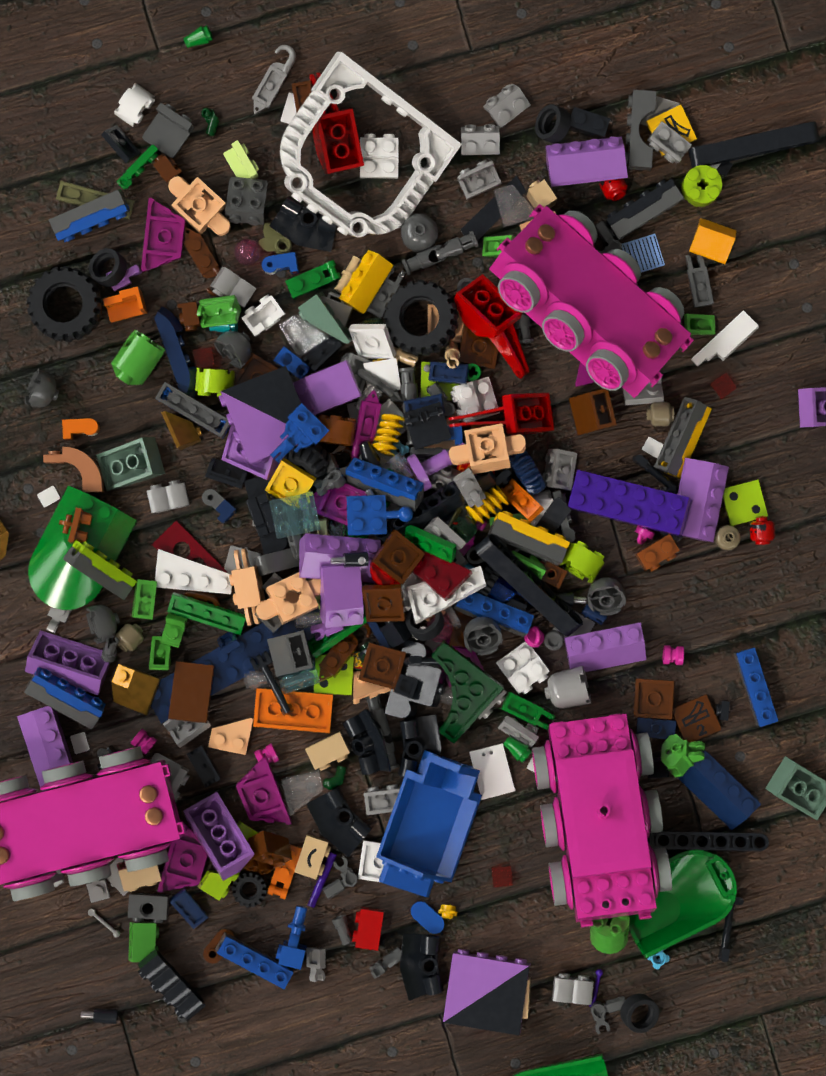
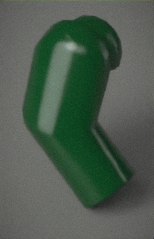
(212, 120)
(337, 780)

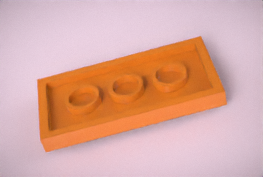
(310, 713)

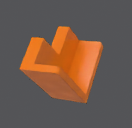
(125, 305)

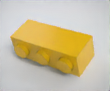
(366, 281)

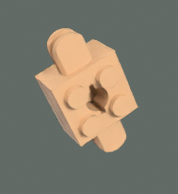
(199, 205)
(486, 441)
(247, 586)
(289, 599)

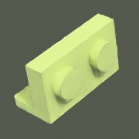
(239, 161)

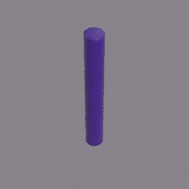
(321, 880)

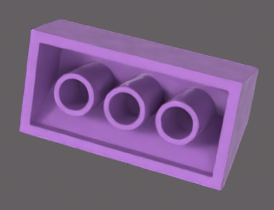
(586, 161)
(705, 486)
(318, 550)
(606, 647)
(68, 660)
(44, 740)
(219, 835)

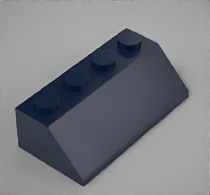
(719, 791)

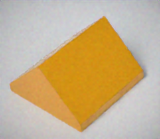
(713, 241)

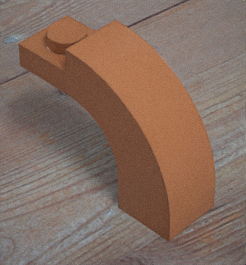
(91, 474)

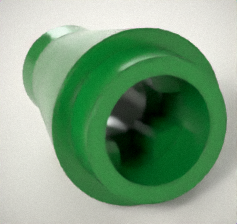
(198, 37)
(517, 749)

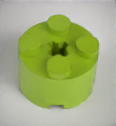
(707, 176)
(213, 381)
(583, 562)

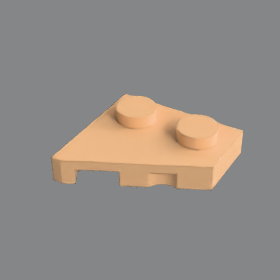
(364, 689)
(232, 737)

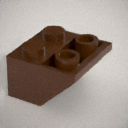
(592, 411)
(269, 852)

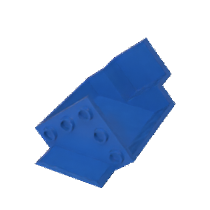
(429, 824)

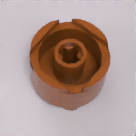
(340, 431)

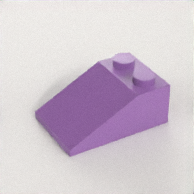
(328, 388)
(812, 407)
(263, 468)
(341, 596)

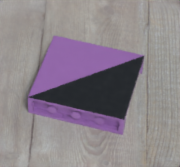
(260, 412)
(486, 992)

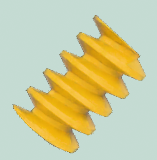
(387, 434)
(491, 501)

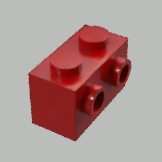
(368, 928)

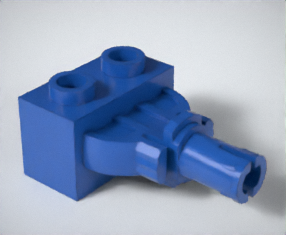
(301, 429)
(292, 952)

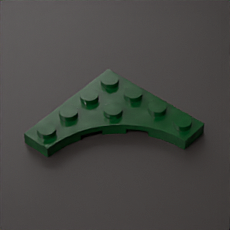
(471, 690)

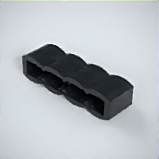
(170, 984)

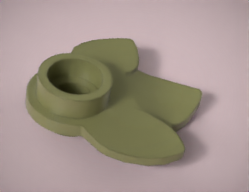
(273, 240)

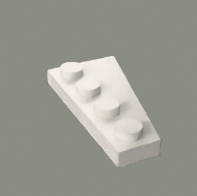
(184, 574)
(427, 602)

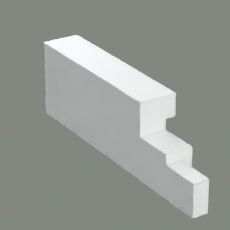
(728, 339)

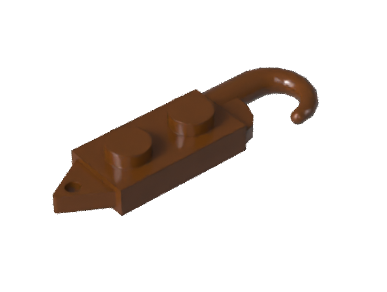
(201, 256)
(339, 655)

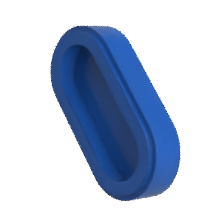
(427, 917)

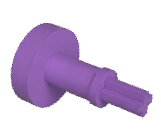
(429, 466)

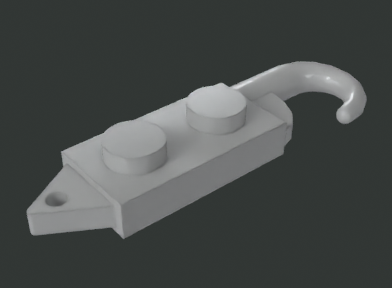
(273, 80)

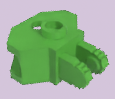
(681, 754)

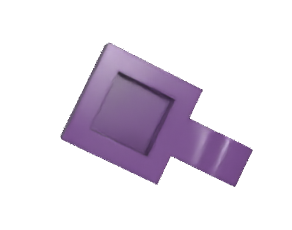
(131, 272)
(320, 628)

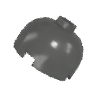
(419, 232)
(235, 347)
(41, 389)
(606, 596)
(102, 622)
(482, 635)

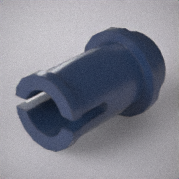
(595, 616)

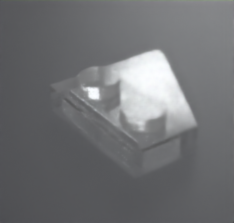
(512, 206)
(302, 335)
(301, 789)

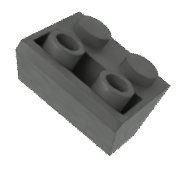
(290, 653)

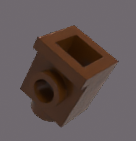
(167, 168)
(189, 315)
(559, 574)

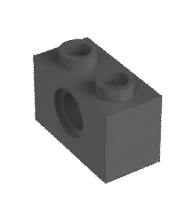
(160, 904)

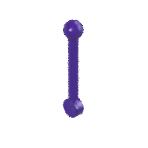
(599, 973)

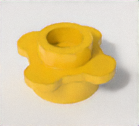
(447, 911)

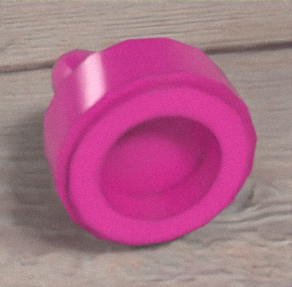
(644, 533)
(534, 637)

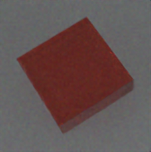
(203, 357)
(723, 386)
(501, 876)

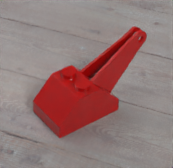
(336, 138)
(491, 317)
(522, 414)

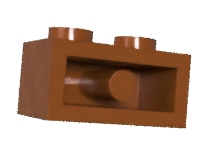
(658, 551)

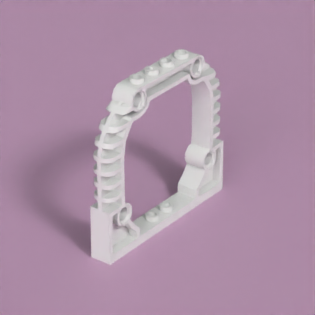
(435, 146)

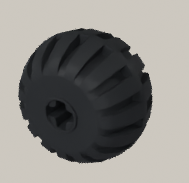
(311, 459)

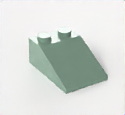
(321, 316)
(130, 463)
(799, 788)

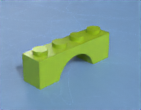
(212, 882)

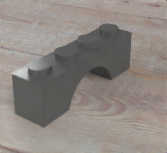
(639, 154)

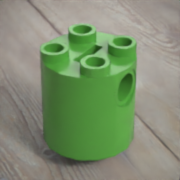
(136, 359)
(610, 934)

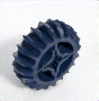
(527, 473)

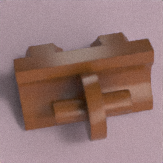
(80, 517)

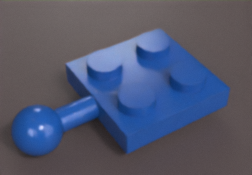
(369, 516)

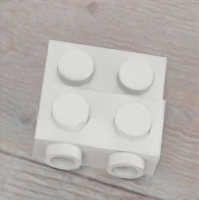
(379, 156)
(474, 398)
(523, 668)

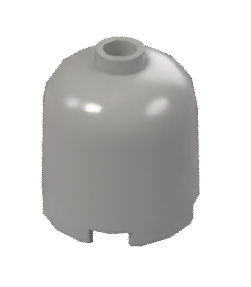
(568, 688)

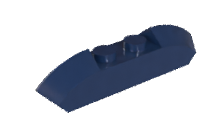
(168, 328)

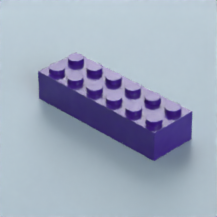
(629, 503)

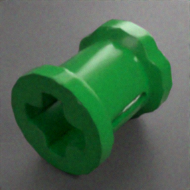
(477, 371)

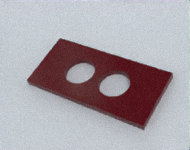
(177, 533)

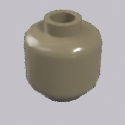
(660, 414)
(722, 542)
(129, 637)

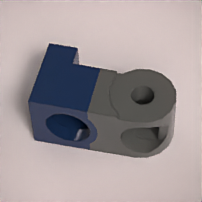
(215, 500)

